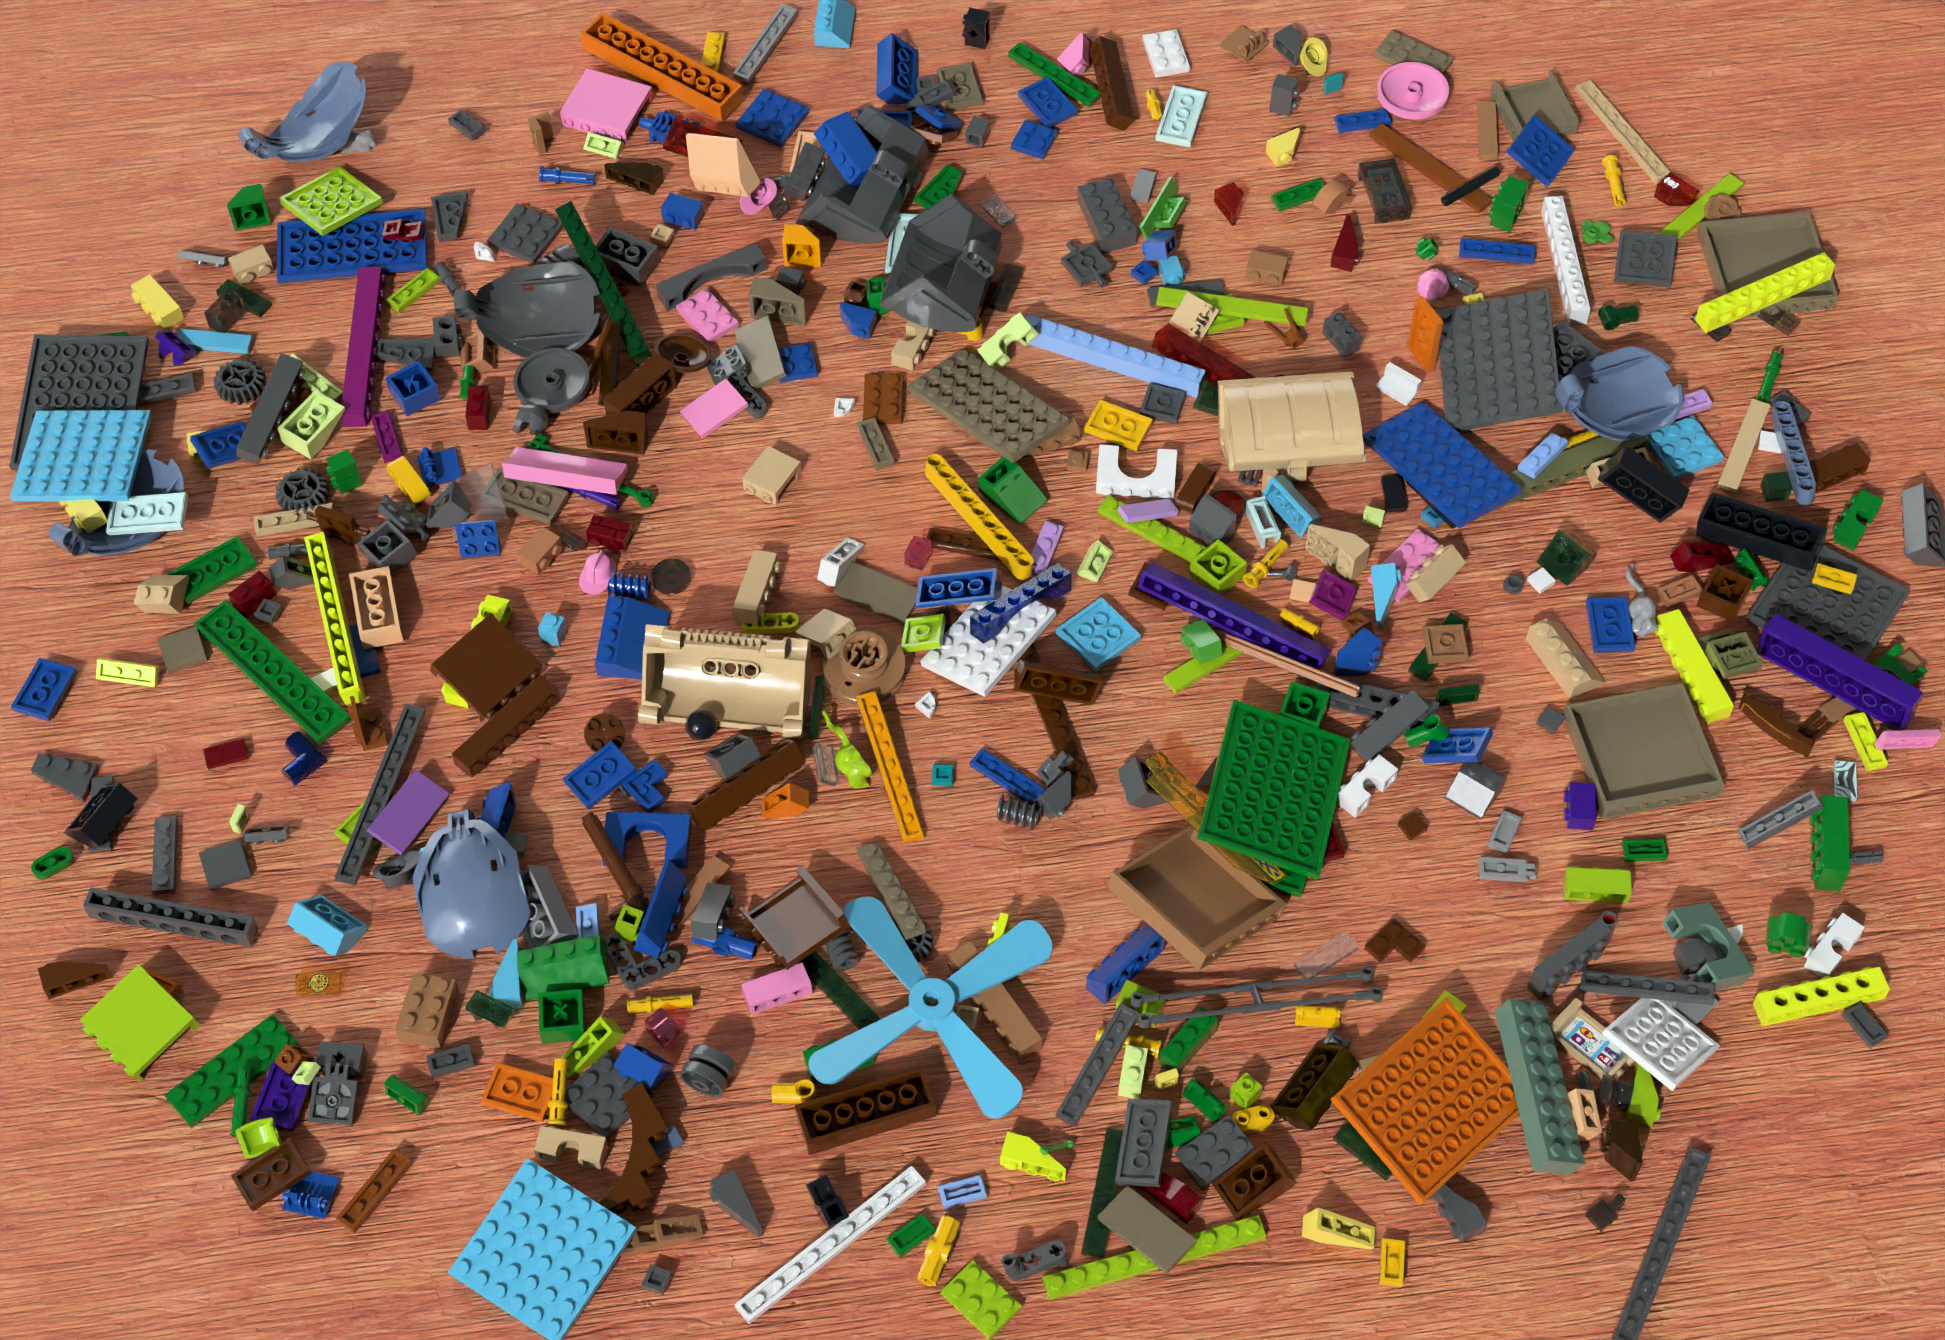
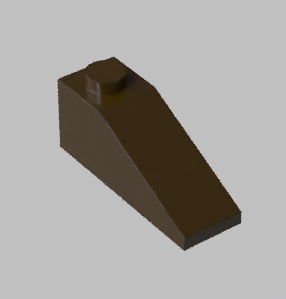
(636, 175)

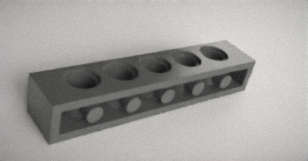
(1364, 703)

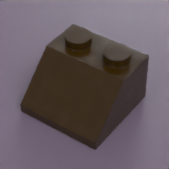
(1622, 1147)

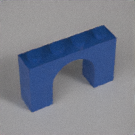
(673, 827)

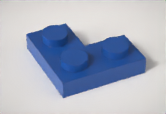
(642, 785)

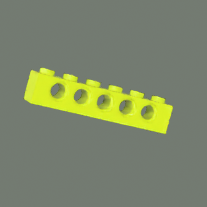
(501, 610)
(1770, 1012)

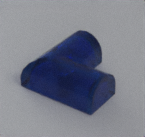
(306, 759)

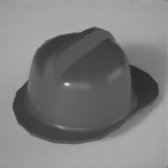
(398, 870)

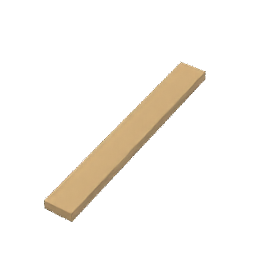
(1622, 131)

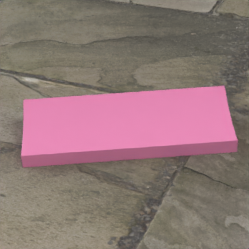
(564, 470)

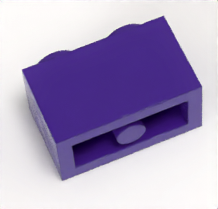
(1580, 806)

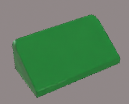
(1182, 1131)

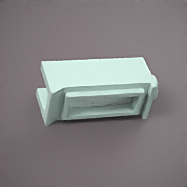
(1262, 520)

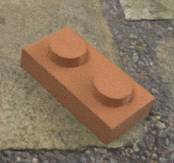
(1679, 591)

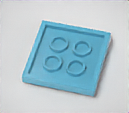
(1684, 448)
(1098, 634)

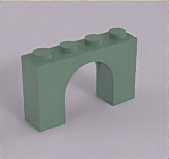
(1703, 922)

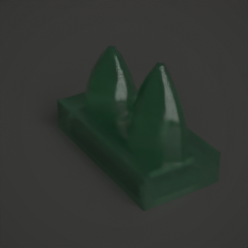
(489, 1008)

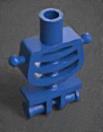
(657, 128)

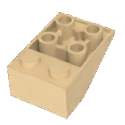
(1338, 550)

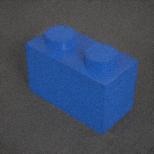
(682, 211)
(1160, 245)

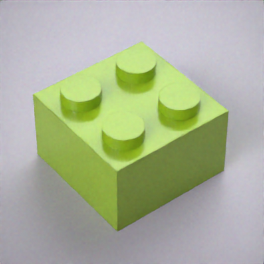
(1218, 568)

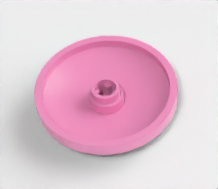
(1412, 90)

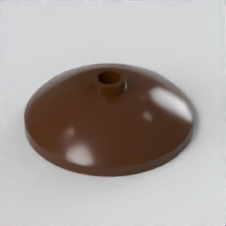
(684, 351)

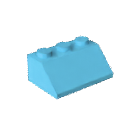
(834, 23)
(1291, 505)
(326, 924)

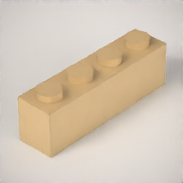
(756, 587)

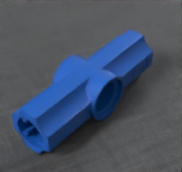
(730, 943)

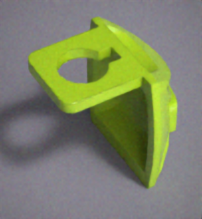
(258, 1137)

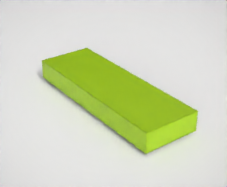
(413, 290)

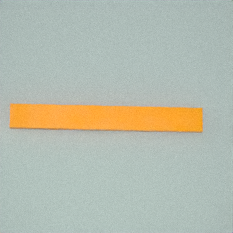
(889, 767)

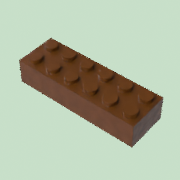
(865, 1110)

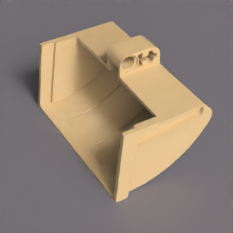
(1290, 423)

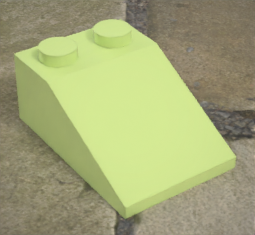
(311, 424)

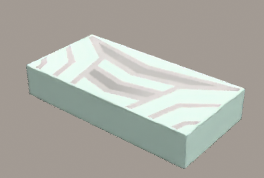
(1845, 780)

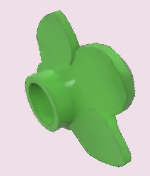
(1596, 232)

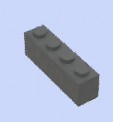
(1390, 726)

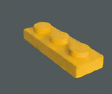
(713, 50)

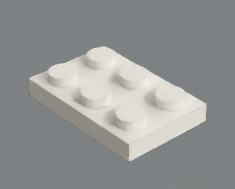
(1165, 53)

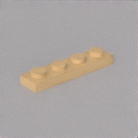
(285, 521)

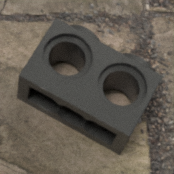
(1341, 334)
(446, 336)

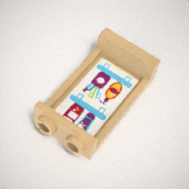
(1583, 1040)

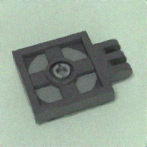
(333, 1097)

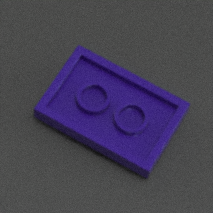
(281, 1098)

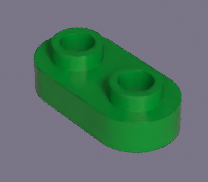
(52, 862)

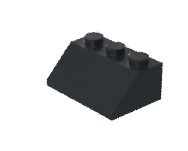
(101, 815)

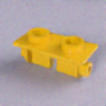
(1317, 1016)

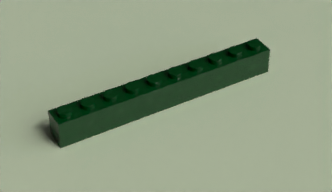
(607, 288)

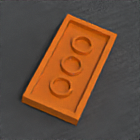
(1425, 334)

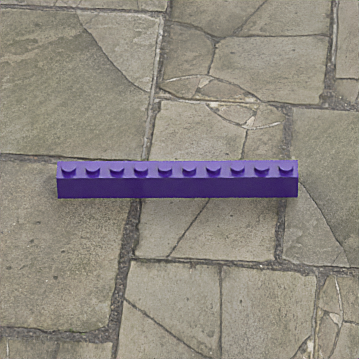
(1231, 616)

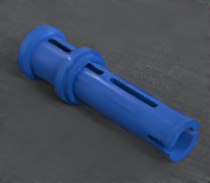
(557, 175)

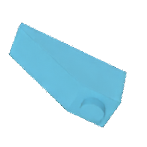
(1385, 587)
(506, 982)

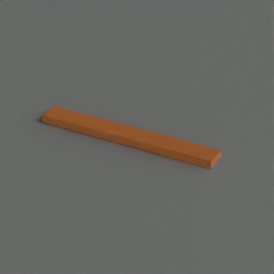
(1427, 166)

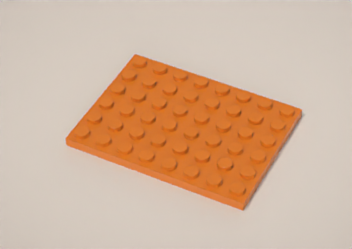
(1430, 1100)

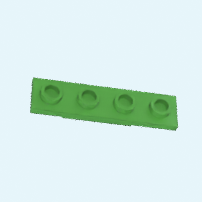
(1164, 209)

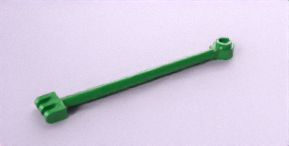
(541, 444)

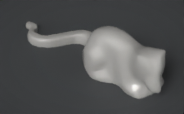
(359, 142)
(1641, 609)

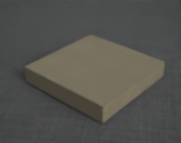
(182, 649)

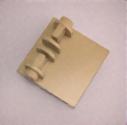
(1194, 316)

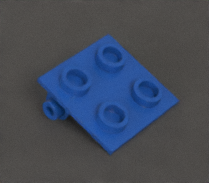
(438, 466)
(477, 539)
(311, 1195)

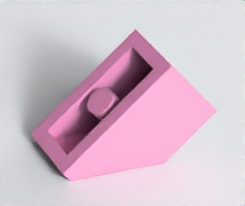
(1076, 56)

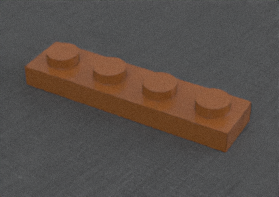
(374, 1191)

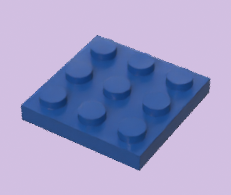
(772, 118)
(1540, 150)

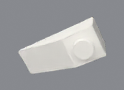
(838, 560)

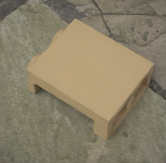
(770, 474)
(827, 631)

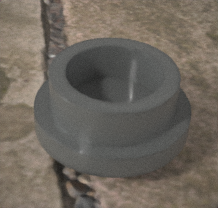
(1513, 584)

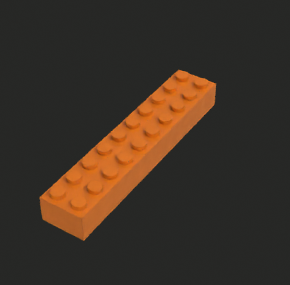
(662, 67)

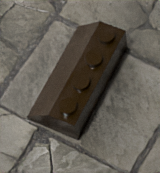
(1314, 1084)

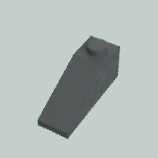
(733, 1200)

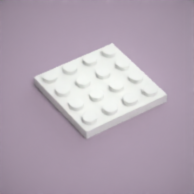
(1661, 1041)

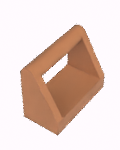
(485, 352)

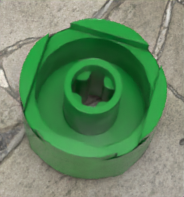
(1788, 934)

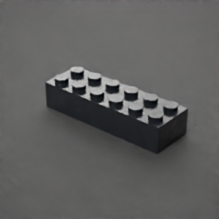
(1761, 531)

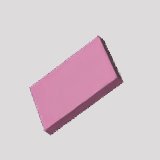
(714, 408)

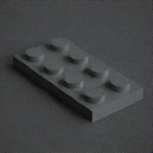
(1144, 1142)

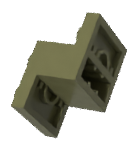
(1730, 653)

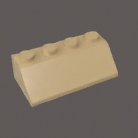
(1563, 658)

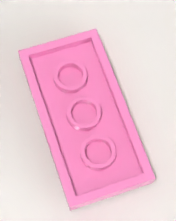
(1409, 558)

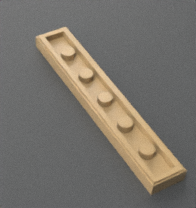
(1743, 445)

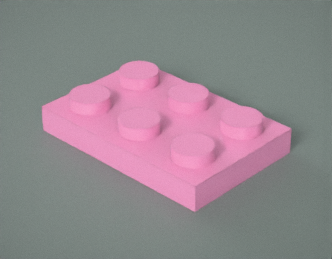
(707, 316)

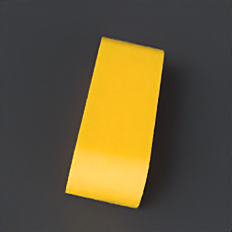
(408, 480)

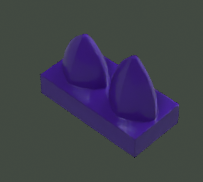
(171, 342)

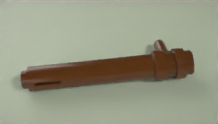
(631, 891)

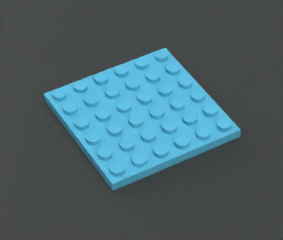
(81, 455)
(542, 1251)

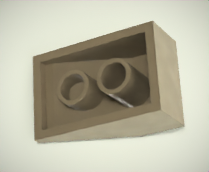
(776, 301)

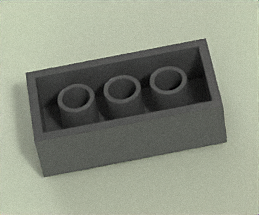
(1106, 215)

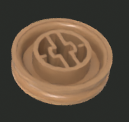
(865, 664)

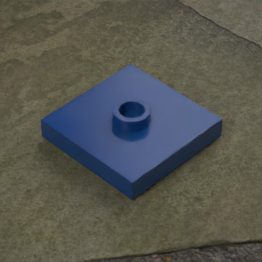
(938, 117)

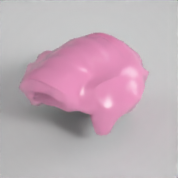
(1433, 284)

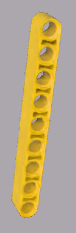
(979, 517)

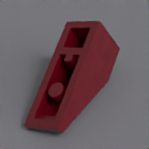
(1346, 248)
(1700, 556)
(1176, 1197)

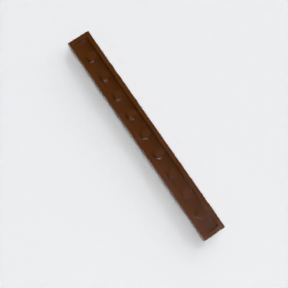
(1060, 736)

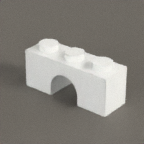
(1376, 773)
(1842, 933)

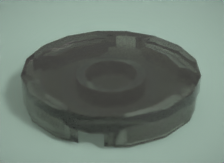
(671, 576)

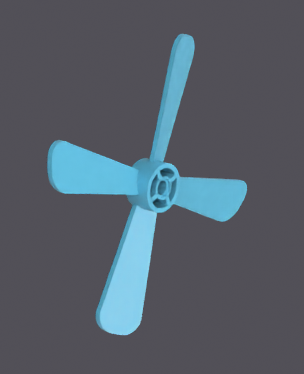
(986, 1076)

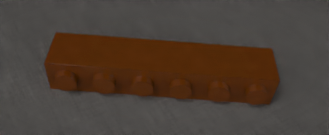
(1111, 83)
(506, 726)
(746, 784)

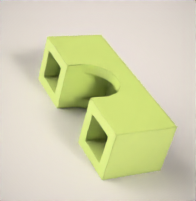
(995, 349)

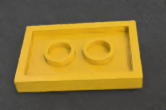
(1118, 425)

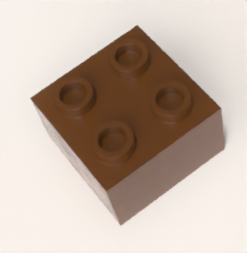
(1725, 593)

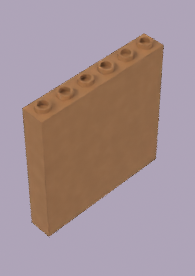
(1195, 897)

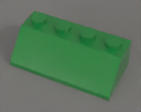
(564, 966)

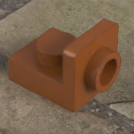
(1356, 622)
(291, 1057)

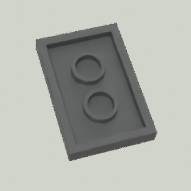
(1214, 1152)

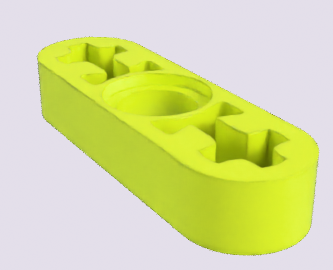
(776, 617)

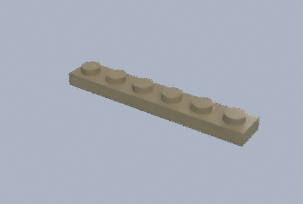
(891, 890)

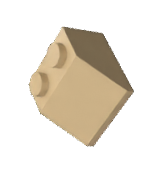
(162, 594)

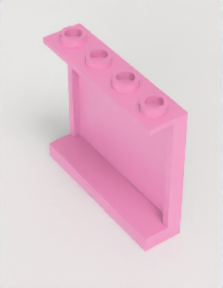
(605, 105)

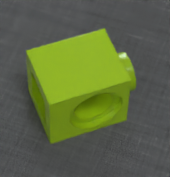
(1245, 1091)

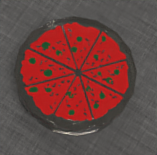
(1232, 501)

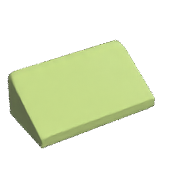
(603, 145)
(1094, 561)

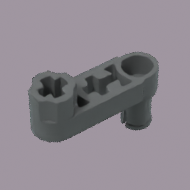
(1048, 1258)

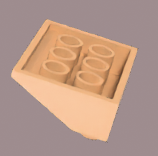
(720, 165)

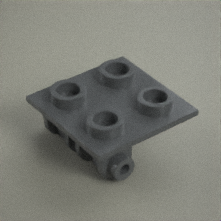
(726, 364)

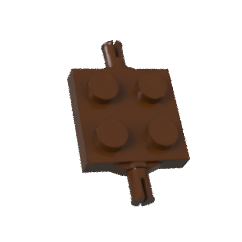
(338, 524)

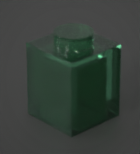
(1776, 486)

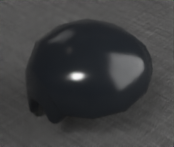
(701, 725)

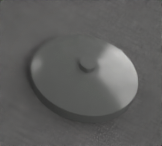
(552, 379)

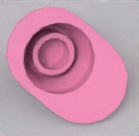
(759, 197)
(596, 573)

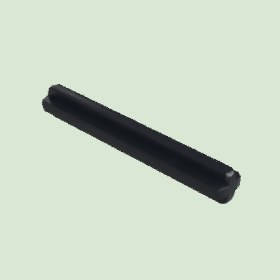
(1470, 186)

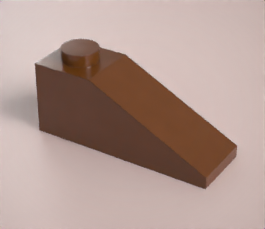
(67, 977)

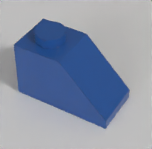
(858, 319)

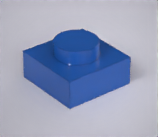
(1143, 272)

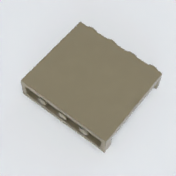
(1539, 98)

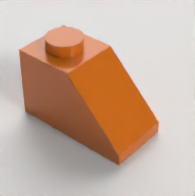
(785, 802)

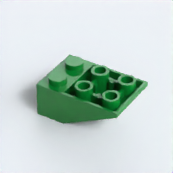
(1011, 490)

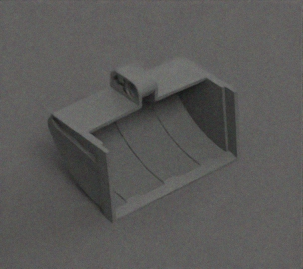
(870, 210)
(943, 267)

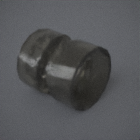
(1615, 1092)

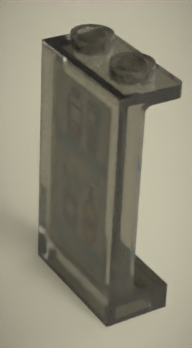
(1385, 190)

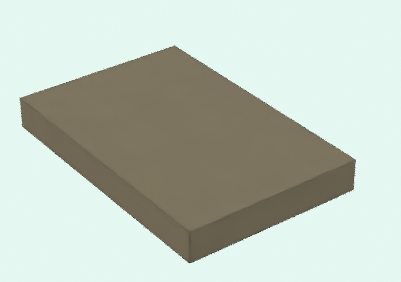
(964, 85)

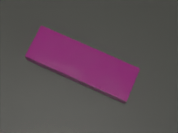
(386, 436)

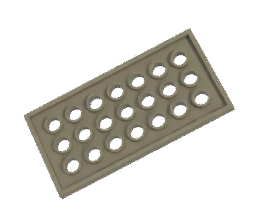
(962, 415)

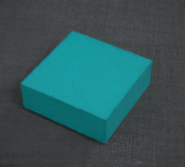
(1333, 83)
(942, 775)

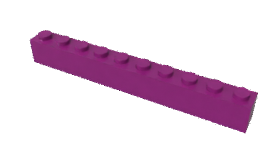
(362, 347)

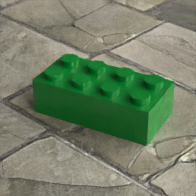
(1830, 844)

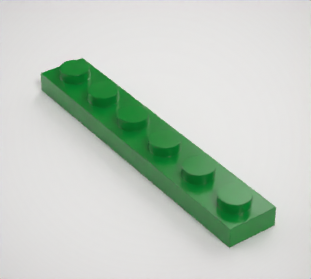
(1059, 76)

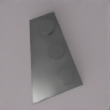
(66, 773)

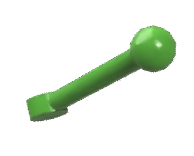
(1044, 1149)

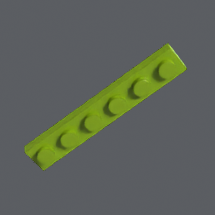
(1153, 531)

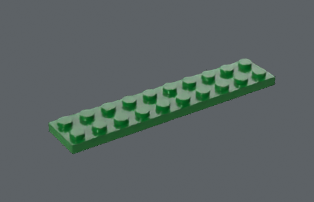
(272, 672)

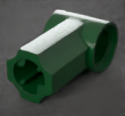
(1613, 317)

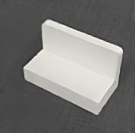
(1399, 384)

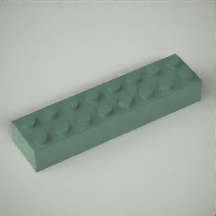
(1539, 1087)

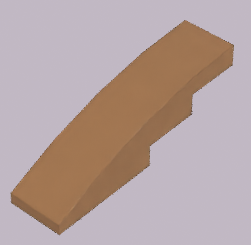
(664, 1234)

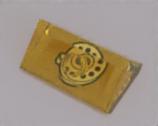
(318, 983)

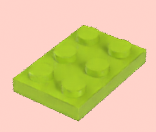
(981, 1300)

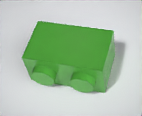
(1201, 641)

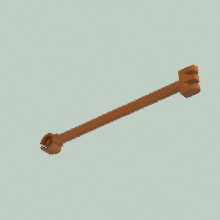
(623, 289)

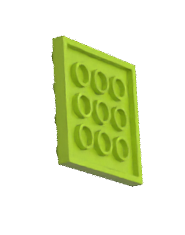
(331, 200)

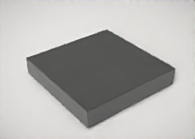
(1163, 403)
(225, 864)

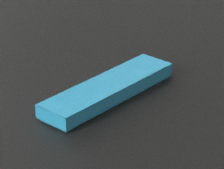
(216, 341)

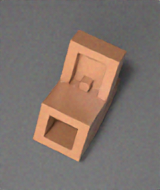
(1331, 196)

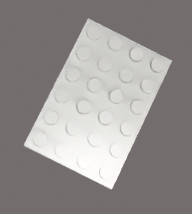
(983, 665)

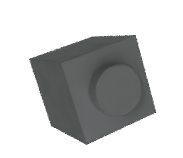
(977, 132)
(791, 279)
(1689, 957)

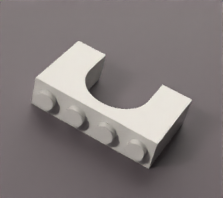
(1157, 485)

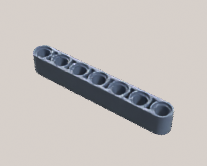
(1793, 453)

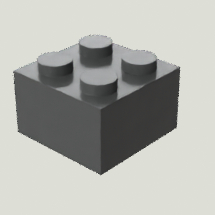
(387, 547)

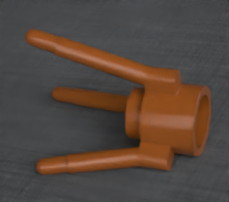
(1294, 335)

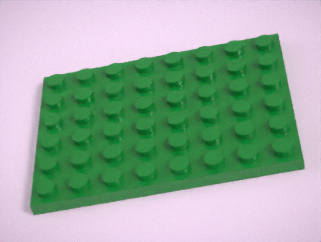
(1274, 789)

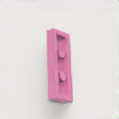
(1908, 739)

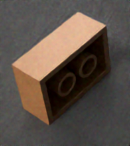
(427, 1010)

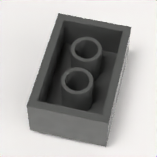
(627, 255)

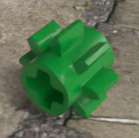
(1427, 248)

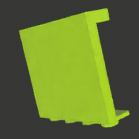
(137, 1021)

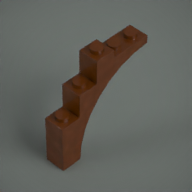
(642, 1161)

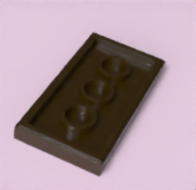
(609, 362)

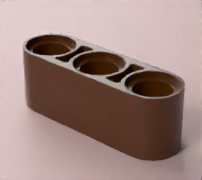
(1195, 487)

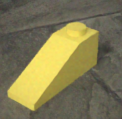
(1337, 1230)

